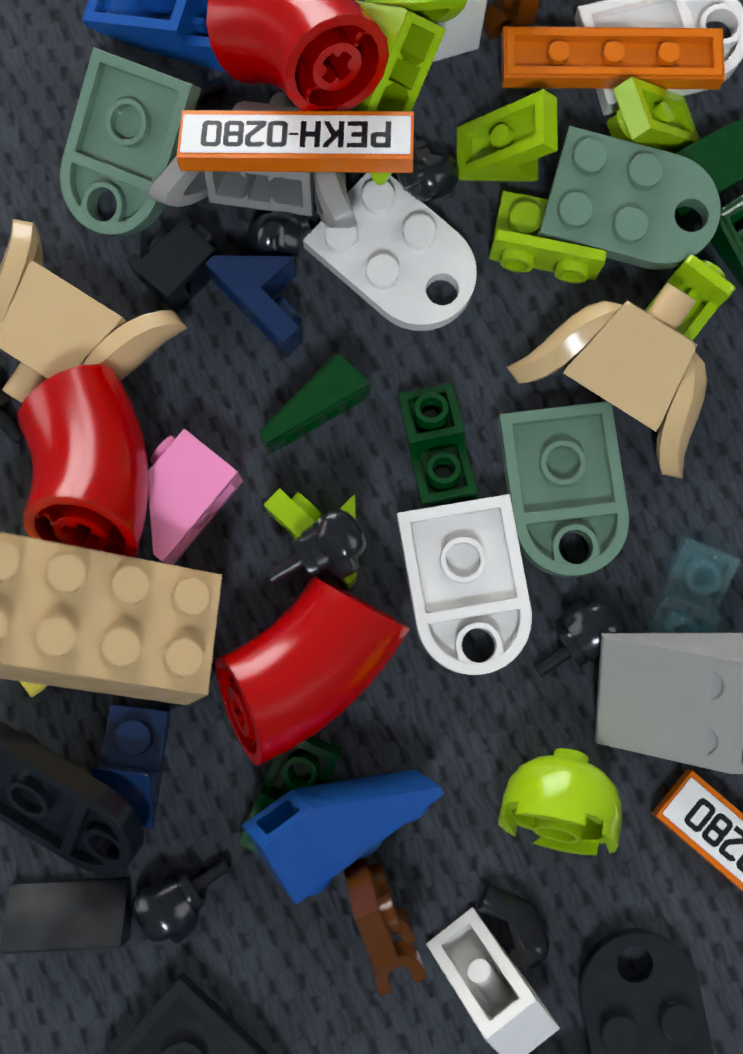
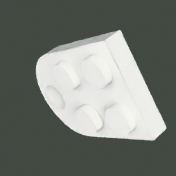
(666, 15)
(396, 255)
(464, 577)

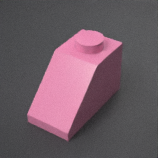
(185, 493)

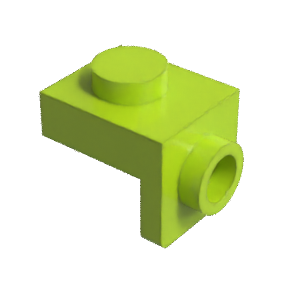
(703, 283)

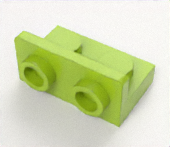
(521, 250)

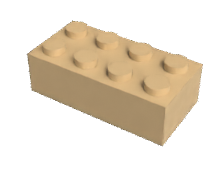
(105, 621)

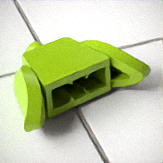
(412, 45)

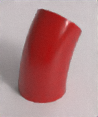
(313, 50)
(85, 462)
(304, 669)

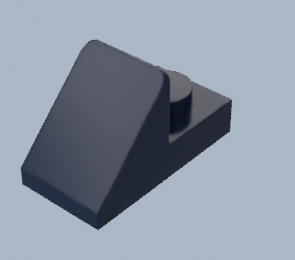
(251, 285)
(135, 757)

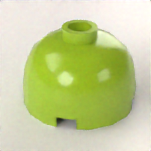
(563, 803)

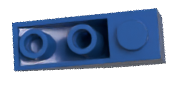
(328, 826)

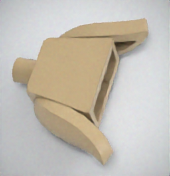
(60, 327)
(634, 364)

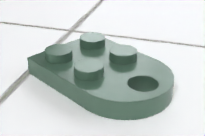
(122, 141)
(626, 199)
(565, 480)

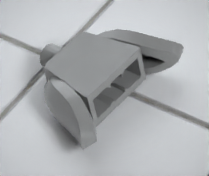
(260, 190)

